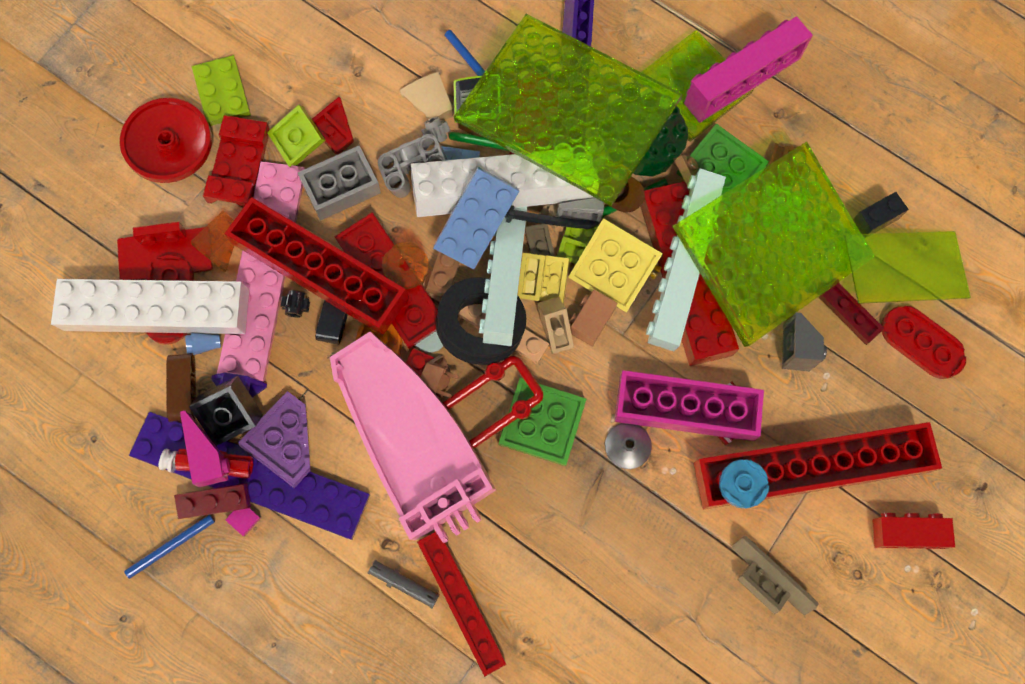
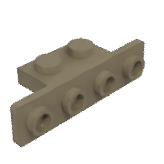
(769, 581)

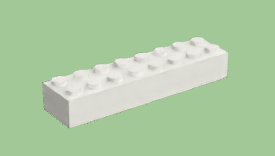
(441, 183)
(150, 306)

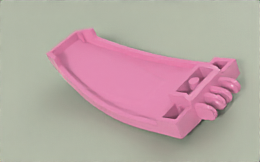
(410, 439)

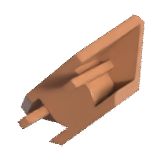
(437, 376)

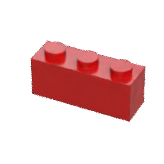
(913, 531)

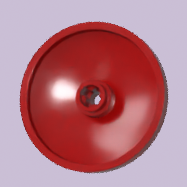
(165, 140)

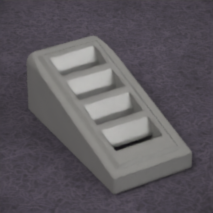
(585, 209)

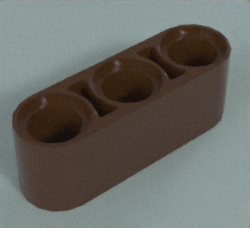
(180, 385)

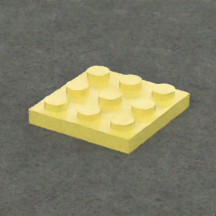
(615, 264)

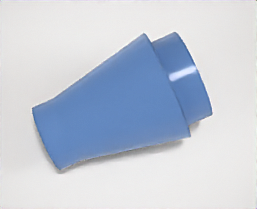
(200, 343)

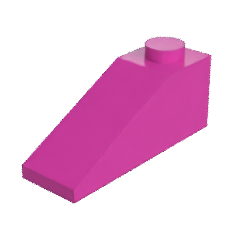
(204, 458)

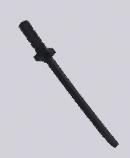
(549, 220)

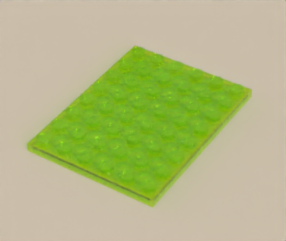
(568, 108)
(771, 243)

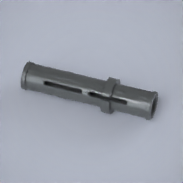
(402, 583)

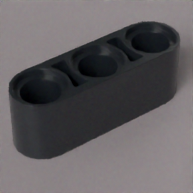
(331, 324)

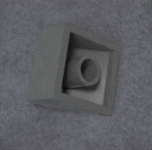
(802, 344)

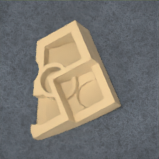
(429, 97)

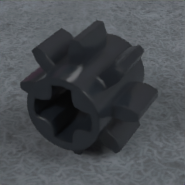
(295, 304)

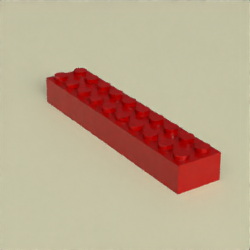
(829, 462)

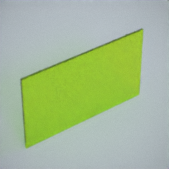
(906, 267)

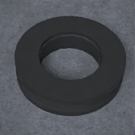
(457, 340)

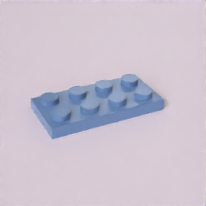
(476, 218)

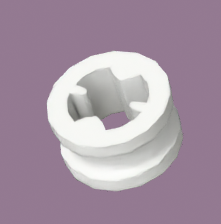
(167, 460)

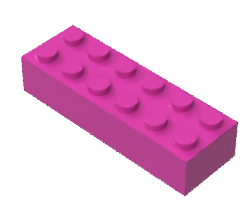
(747, 68)
(689, 406)

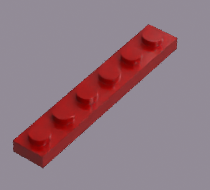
(461, 604)

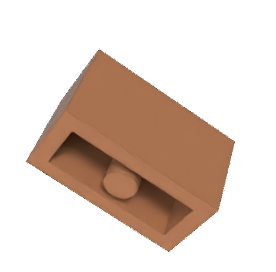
(592, 317)

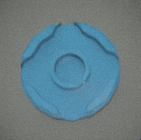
(744, 484)

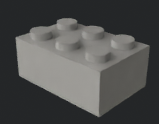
(339, 182)

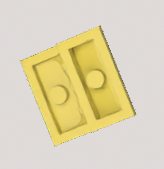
(542, 277)

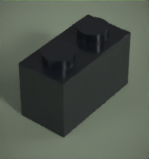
(880, 214)

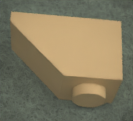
(556, 324)

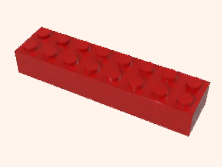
(317, 266)
(707, 330)

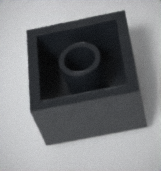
(226, 411)

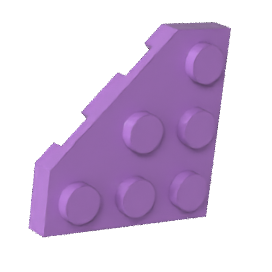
(282, 440)

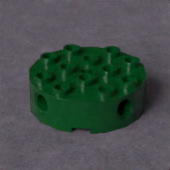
(666, 146)

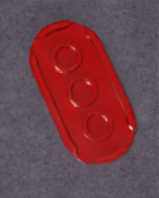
(170, 271)
(924, 342)

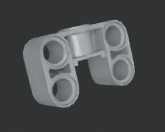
(403, 157)

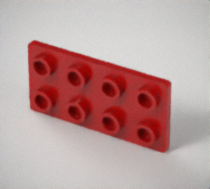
(151, 242)

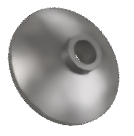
(628, 457)

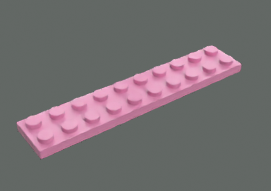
(249, 353)

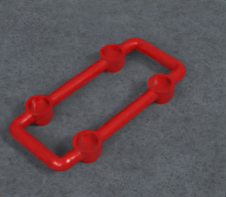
(520, 409)

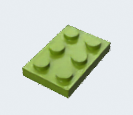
(220, 90)

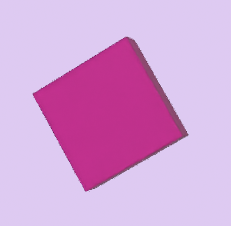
(243, 520)

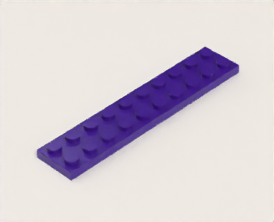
(312, 501)

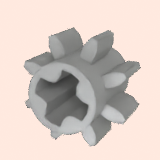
(436, 128)

